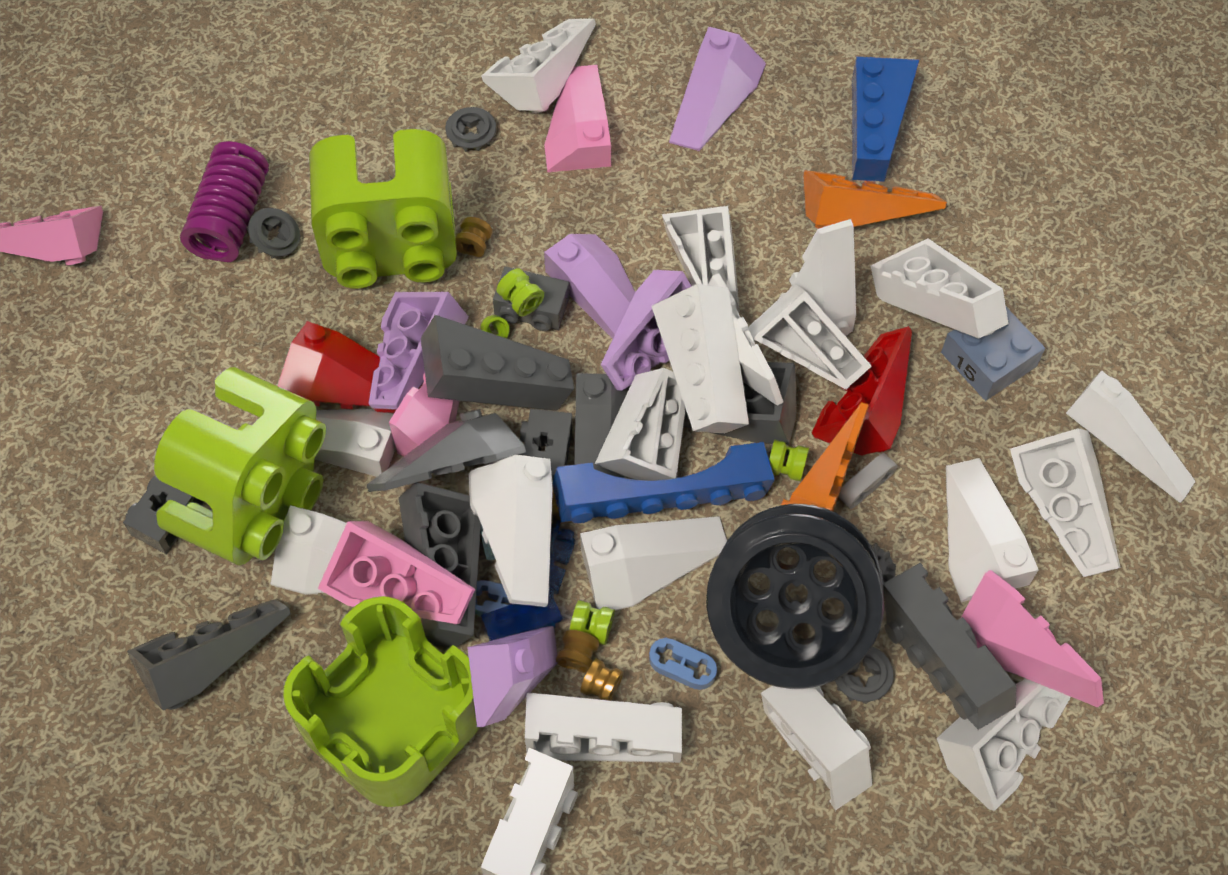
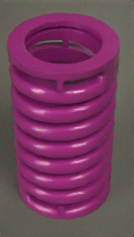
(224, 202)

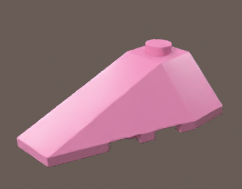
(579, 125)
(57, 238)
(420, 418)
(379, 564)
(1026, 643)

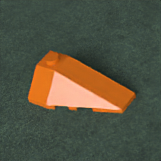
(834, 200)
(827, 475)

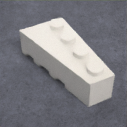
(704, 356)
(602, 729)

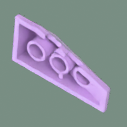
(638, 339)
(509, 670)

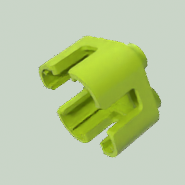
(383, 225)
(241, 473)
(386, 706)

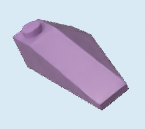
(718, 84)
(594, 278)
(401, 350)

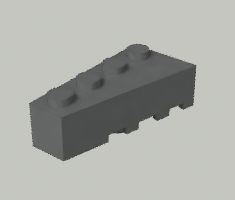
(491, 369)
(449, 534)
(946, 649)

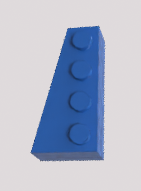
(878, 107)

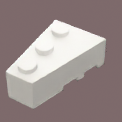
(704, 245)
(809, 337)

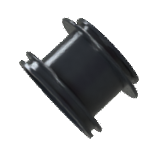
(776, 652)

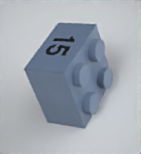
(994, 359)

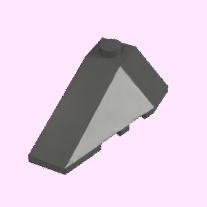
(595, 413)
(765, 418)
(456, 445)

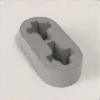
(867, 480)

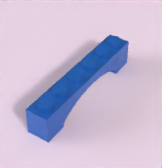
(590, 494)

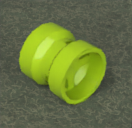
(520, 292)
(795, 462)
(600, 622)

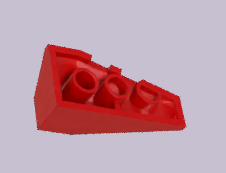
(329, 368)
(880, 388)

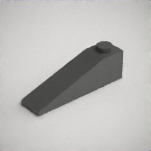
(185, 666)

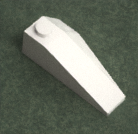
(830, 273)
(753, 364)
(1123, 426)
(1070, 496)
(982, 532)
(990, 756)

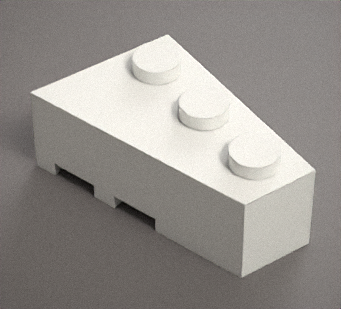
(647, 429)
(822, 739)
(532, 818)

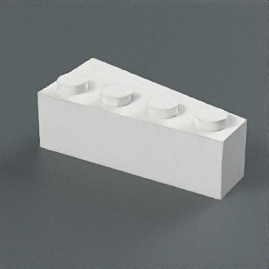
(941, 289)

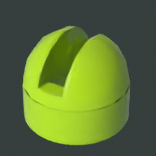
(498, 323)

